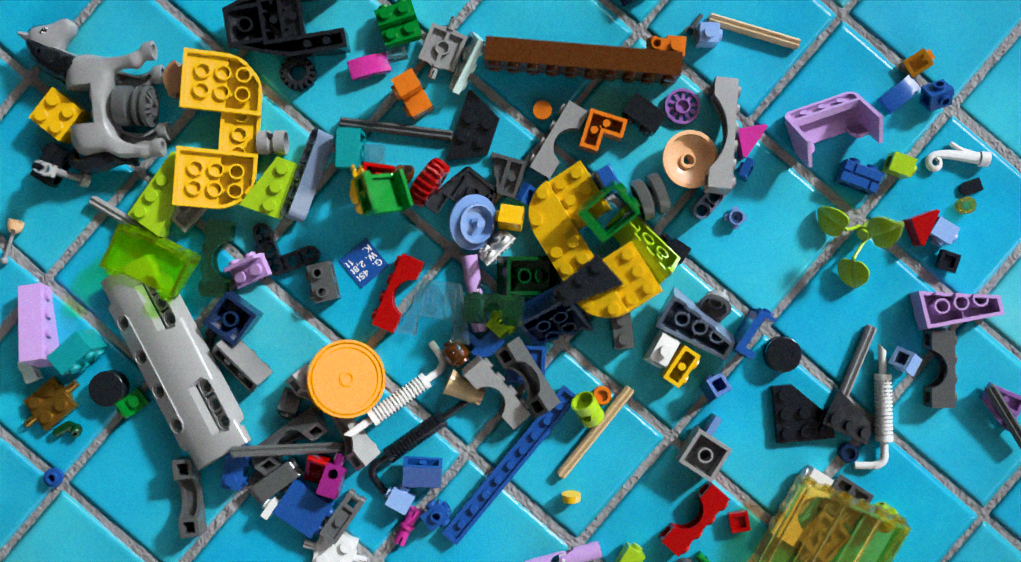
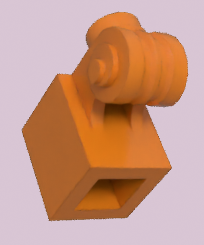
(670, 43)

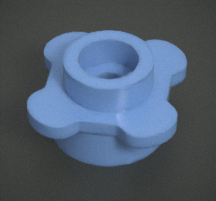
(741, 217)

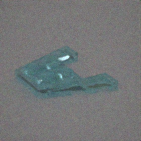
(438, 301)

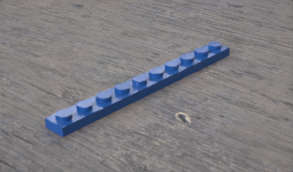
(507, 468)

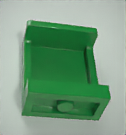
(383, 192)

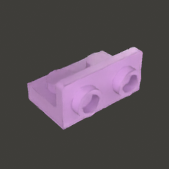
(248, 270)

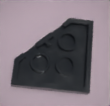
(796, 416)

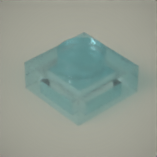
(397, 54)
(375, 153)

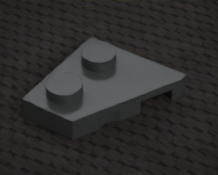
(508, 174)

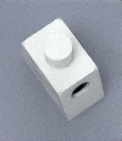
(661, 349)

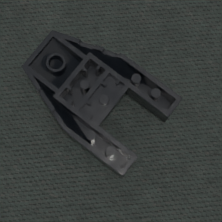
(279, 30)

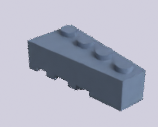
(692, 324)

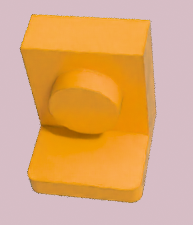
(919, 61)

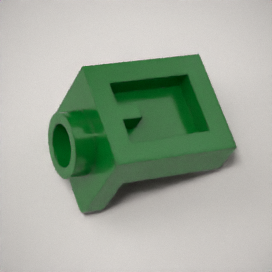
(132, 403)

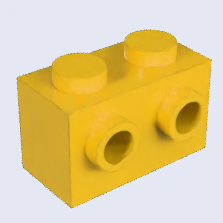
(680, 366)

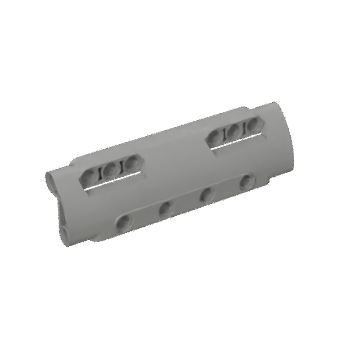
(172, 365)

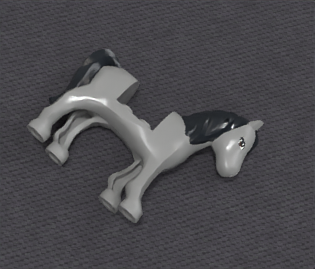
(103, 141)

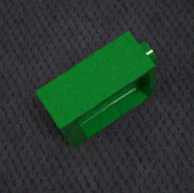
(602, 233)

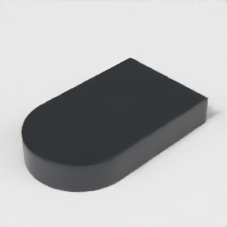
(970, 186)

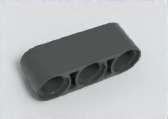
(276, 481)

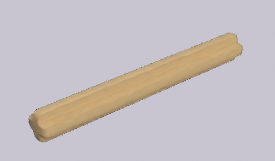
(755, 31)

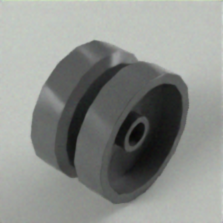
(651, 196)

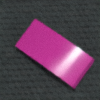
(368, 65)

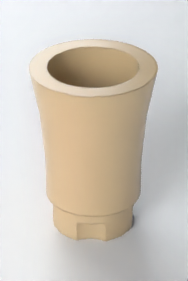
(461, 388)

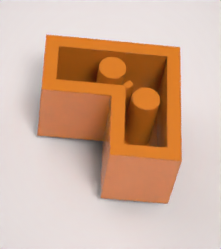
(409, 89)
(601, 125)

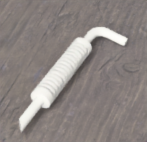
(403, 396)
(882, 412)

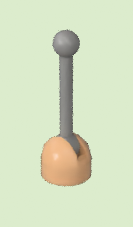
(14, 227)

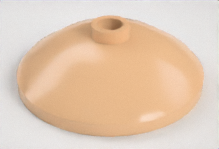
(700, 154)

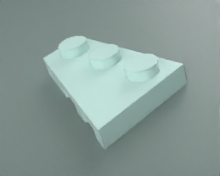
(470, 55)

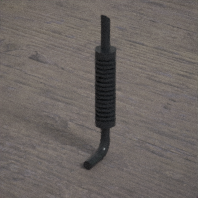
(411, 440)

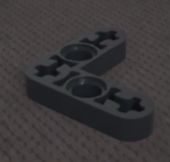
(282, 260)

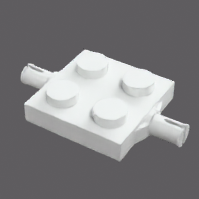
(343, 551)

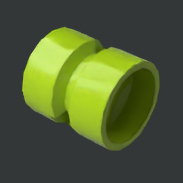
(587, 409)

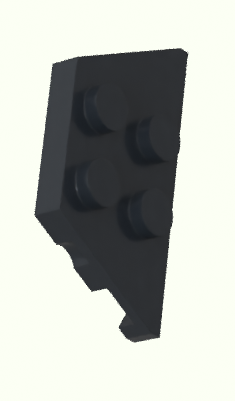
(474, 130)

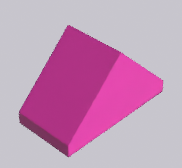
(747, 138)

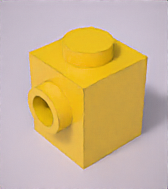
(510, 217)

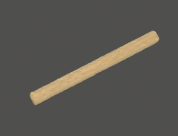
(595, 432)

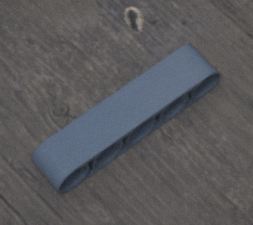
(307, 175)

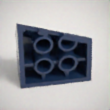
(547, 319)

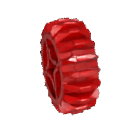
(429, 180)

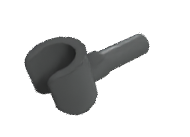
(693, 26)

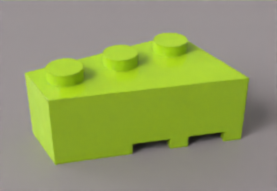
(272, 188)

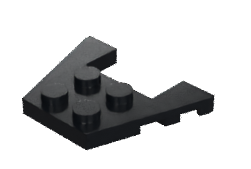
(459, 186)

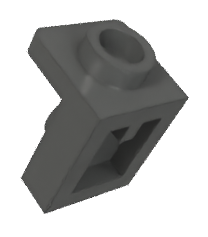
(289, 404)

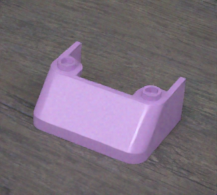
(831, 118)

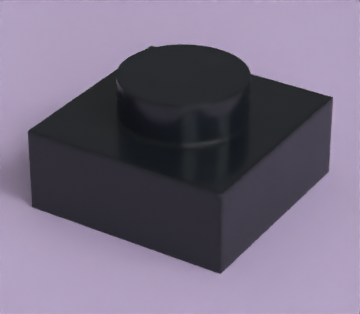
(947, 261)

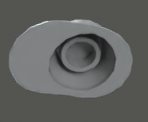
(716, 304)

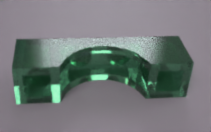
(218, 235)

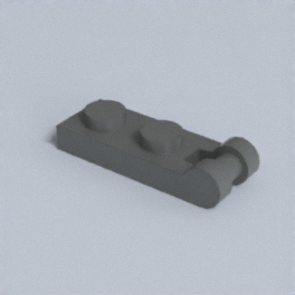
(342, 517)

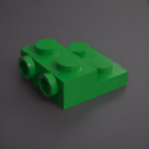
(398, 24)

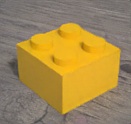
(59, 112)

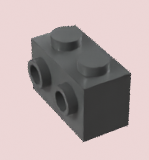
(323, 282)

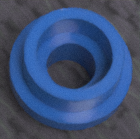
(57, 473)

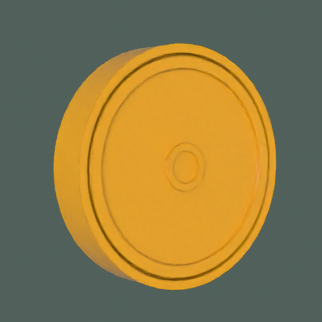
(345, 379)

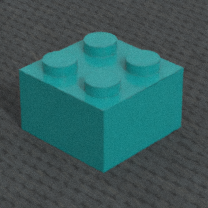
(349, 148)
(77, 352)

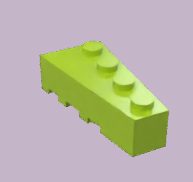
(155, 203)
(654, 251)

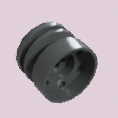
(135, 106)

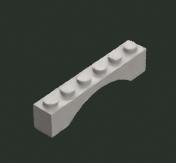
(724, 99)
(358, 448)

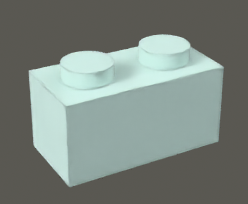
(30, 373)

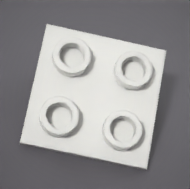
(501, 240)

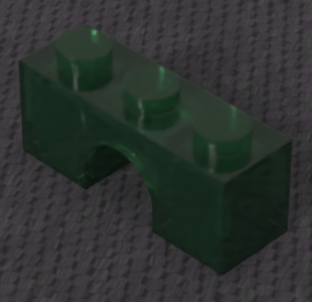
(479, 305)

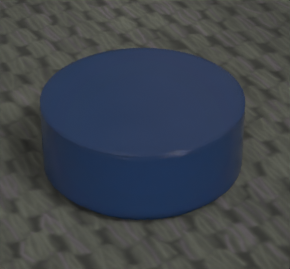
(848, 452)

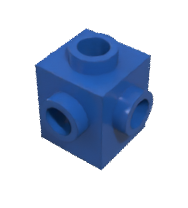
(936, 95)
(435, 520)

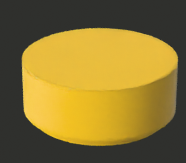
(571, 497)

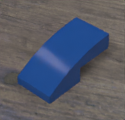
(899, 94)

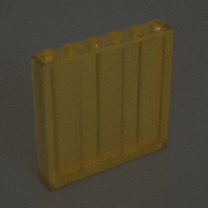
(830, 527)

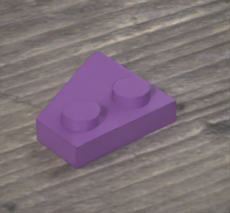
(1012, 399)

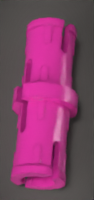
(407, 525)

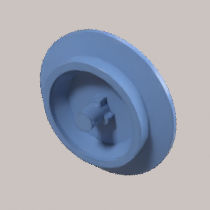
(472, 222)

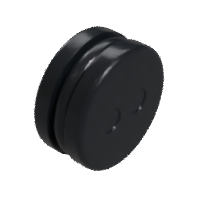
(782, 354)
(108, 387)

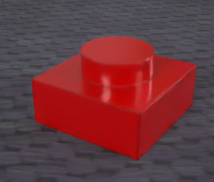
(738, 521)

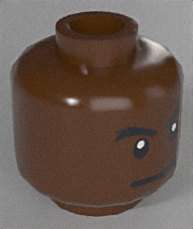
(455, 353)

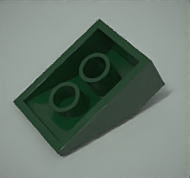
(525, 275)

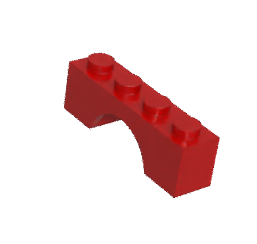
(387, 314)
(680, 536)

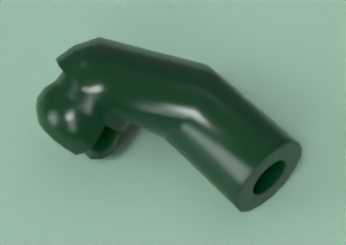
(70, 427)

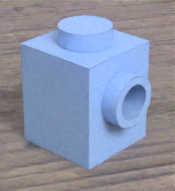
(708, 34)
(943, 232)
(905, 361)
(399, 498)

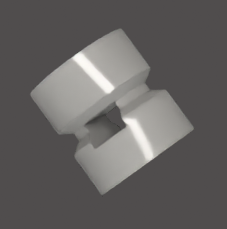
(272, 142)

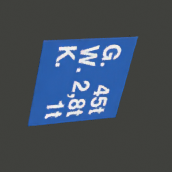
(363, 263)

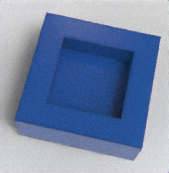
(746, 168)
(525, 194)

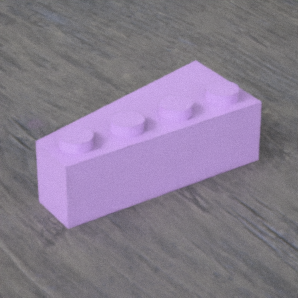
(944, 309)
(36, 324)

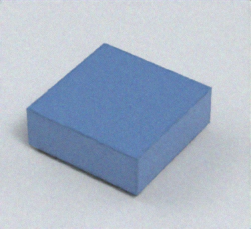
(712, 424)

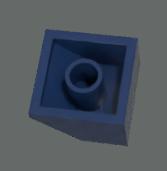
(233, 318)

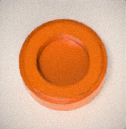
(542, 110)
(602, 395)

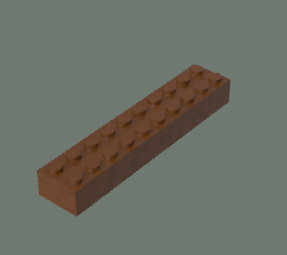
(582, 60)

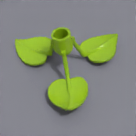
(881, 230)

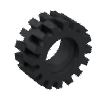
(306, 81)

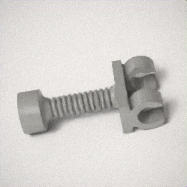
(51, 170)

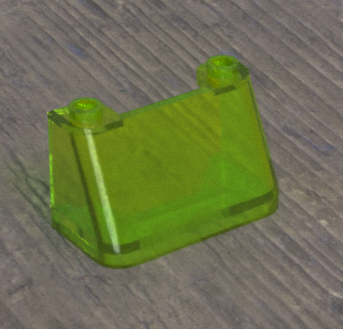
(150, 260)

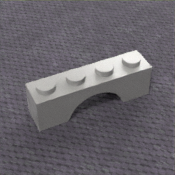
(570, 119)
(481, 375)

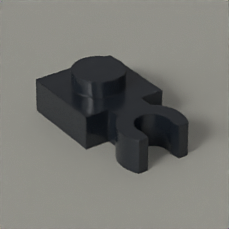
(677, 246)

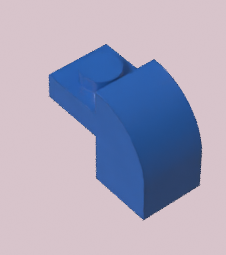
(485, 346)

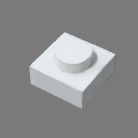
(269, 506)

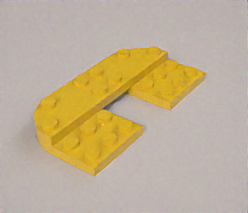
(223, 175)
(557, 228)

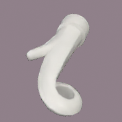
(961, 154)

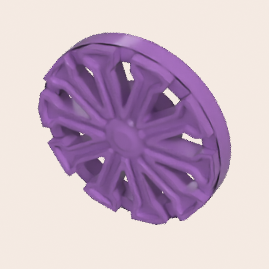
(682, 106)

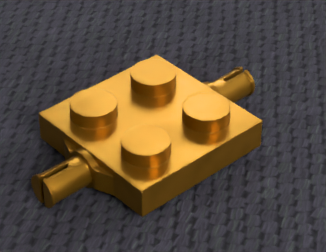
(51, 403)

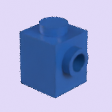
(715, 386)

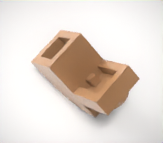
(172, 79)

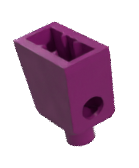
(330, 485)

